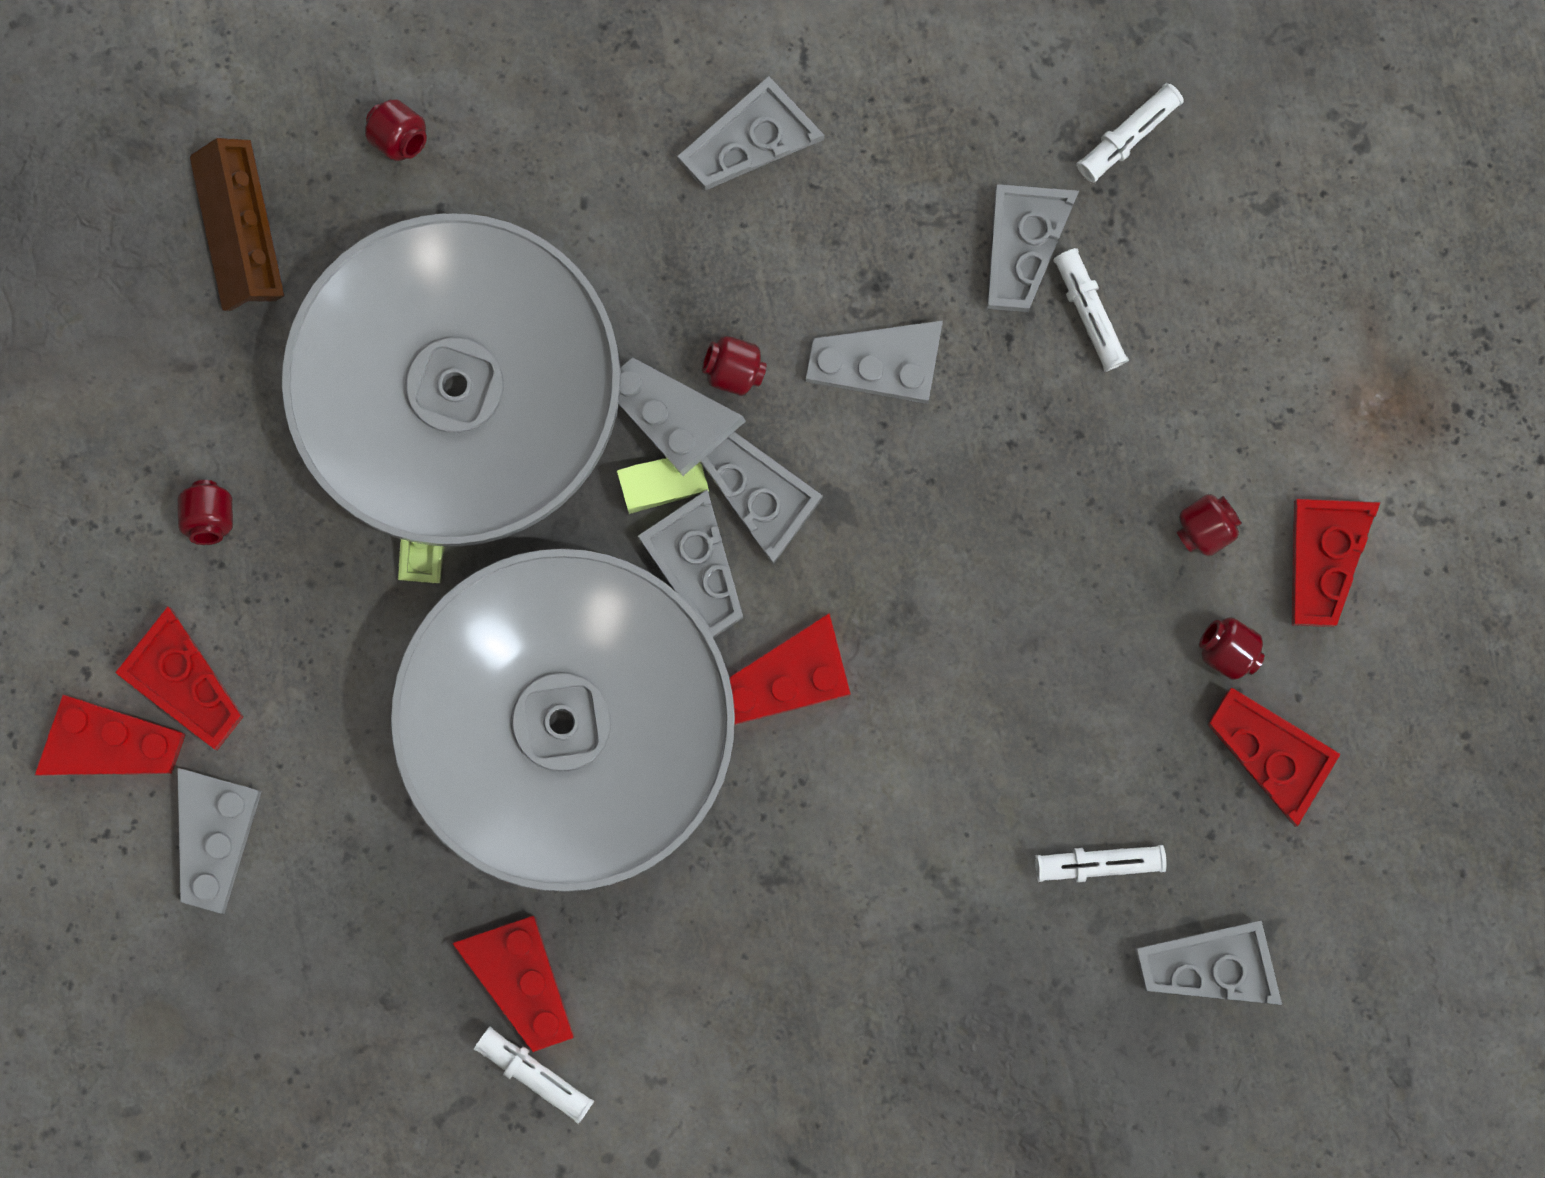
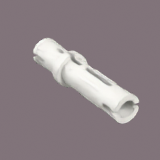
(1117, 144)
(1084, 295)
(1150, 860)
(533, 1074)

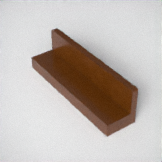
(236, 223)

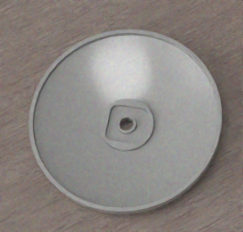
(435, 305)
(578, 640)

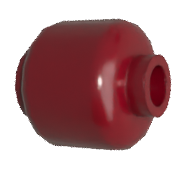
(395, 130)
(733, 365)
(205, 512)
(1208, 525)
(1232, 648)

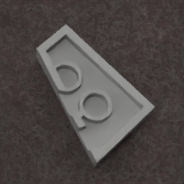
(749, 136)
(1023, 241)
(879, 362)
(673, 415)
(761, 493)
(694, 562)
(212, 837)
(1213, 964)

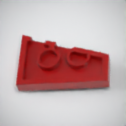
(1325, 556)
(792, 675)
(180, 681)
(103, 741)
(1274, 752)
(520, 980)

